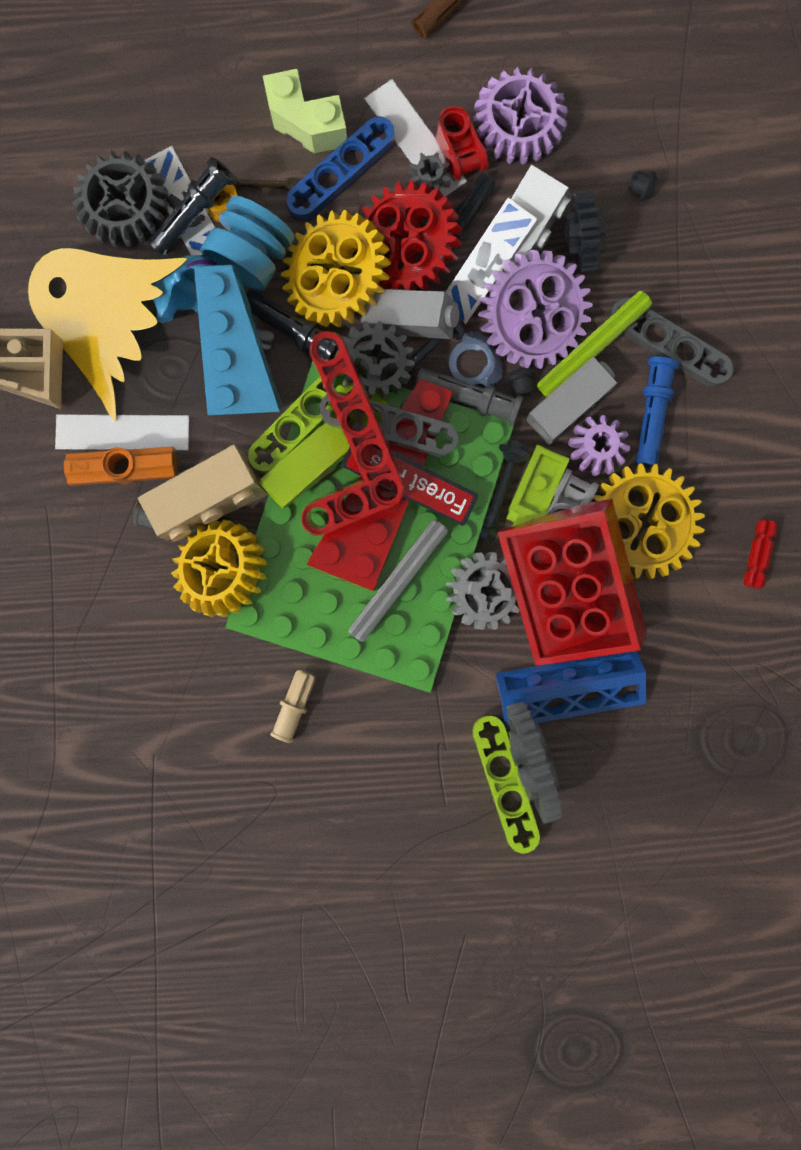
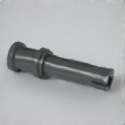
(485, 399)

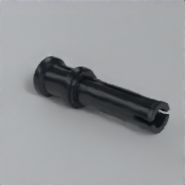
(200, 195)
(291, 325)

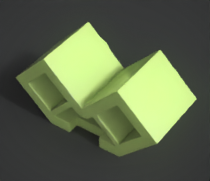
(314, 123)

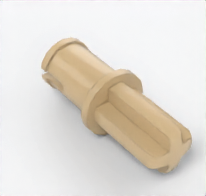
(293, 706)

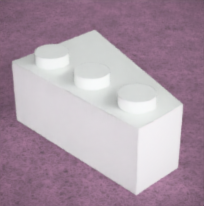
(543, 199)

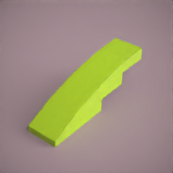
(310, 461)

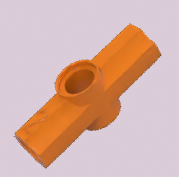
(99, 466)

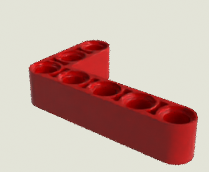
(357, 440)

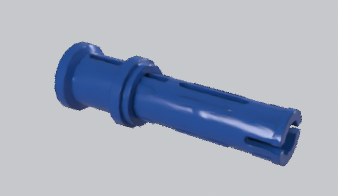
(657, 396)

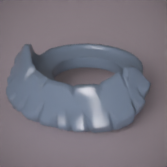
(491, 373)

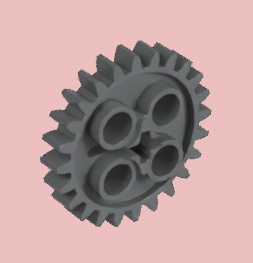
(537, 772)

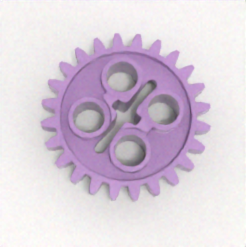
(563, 297)

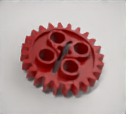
(408, 239)

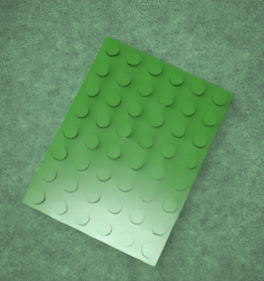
(315, 610)

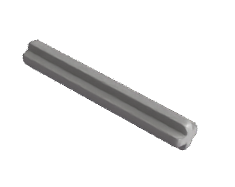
(398, 580)

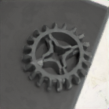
(136, 177)

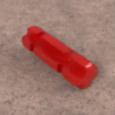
(760, 554)

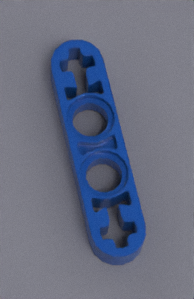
(336, 164)

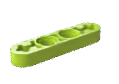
(297, 414)
(506, 783)

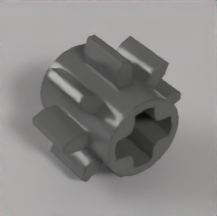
(434, 167)

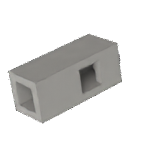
(414, 313)
(572, 400)

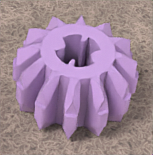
(587, 438)

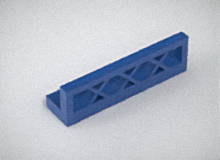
(572, 681)

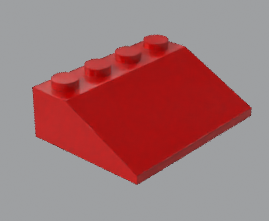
(574, 584)

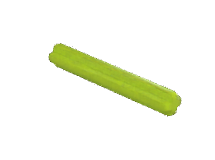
(596, 342)

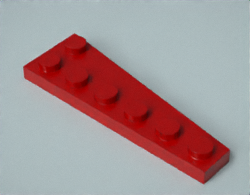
(362, 547)

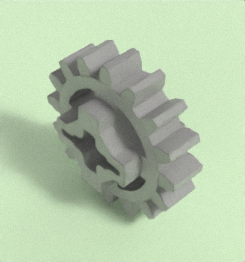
(483, 605)

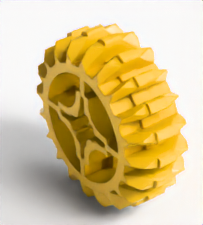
(215, 548)

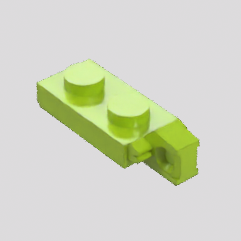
(537, 486)

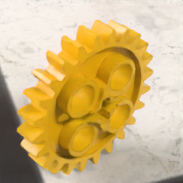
(342, 237)
(673, 536)

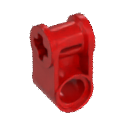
(462, 148)

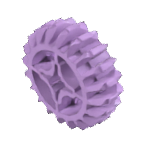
(495, 107)

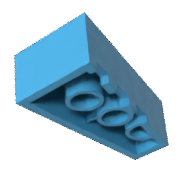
(232, 351)

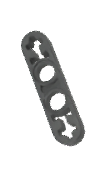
(673, 337)
(391, 417)

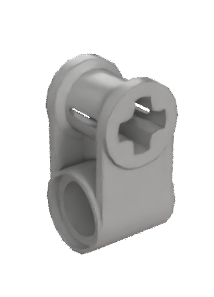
(571, 493)

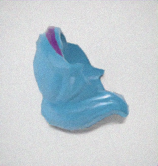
(179, 288)

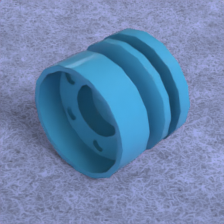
(249, 240)

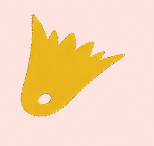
(98, 309)

